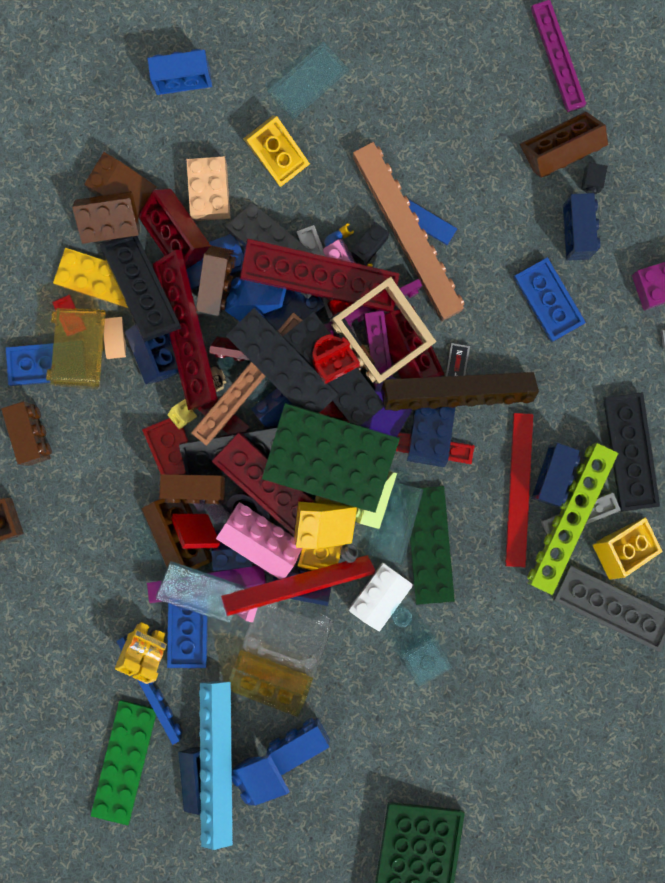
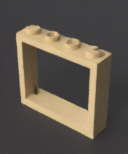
(409, 314)

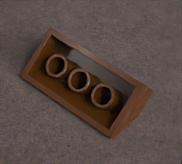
(565, 144)
(159, 520)

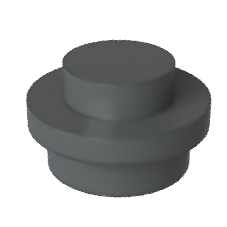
(349, 552)

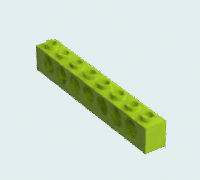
(606, 459)

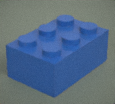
(180, 71)
(298, 745)

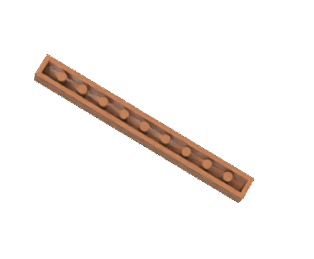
(408, 232)

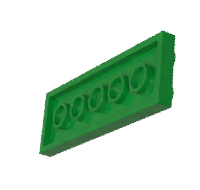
(124, 762)

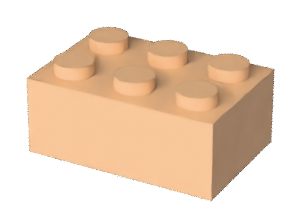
(208, 188)

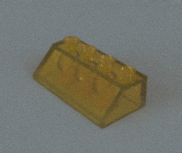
(269, 683)

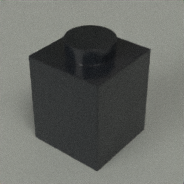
(594, 178)

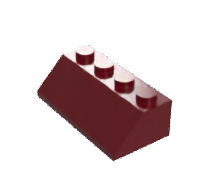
(173, 227)
(402, 341)

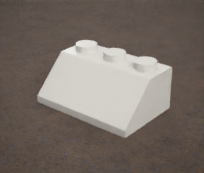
(380, 597)

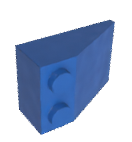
(246, 295)
(258, 780)

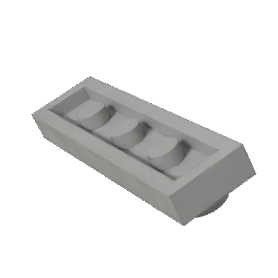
(603, 507)

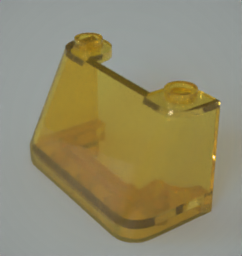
(77, 348)

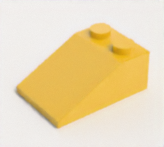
(276, 150)
(324, 525)
(627, 549)

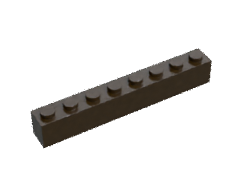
(459, 391)

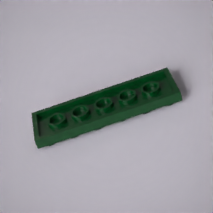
(432, 549)

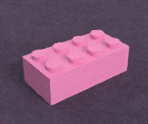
(260, 541)

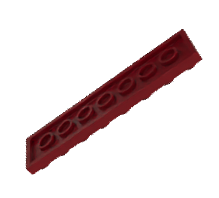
(315, 274)
(187, 341)

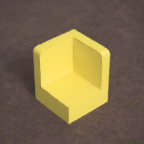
(181, 415)

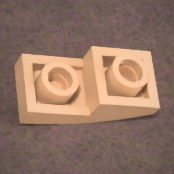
(114, 338)

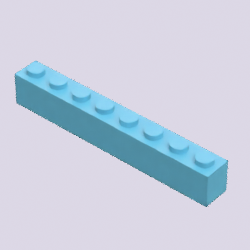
(215, 764)

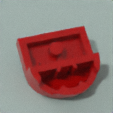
(333, 357)

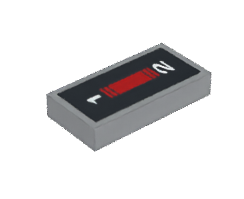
(457, 360)

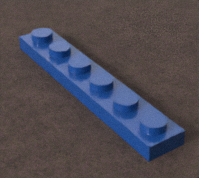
(163, 713)

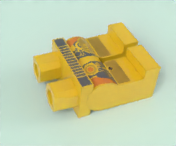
(142, 654)

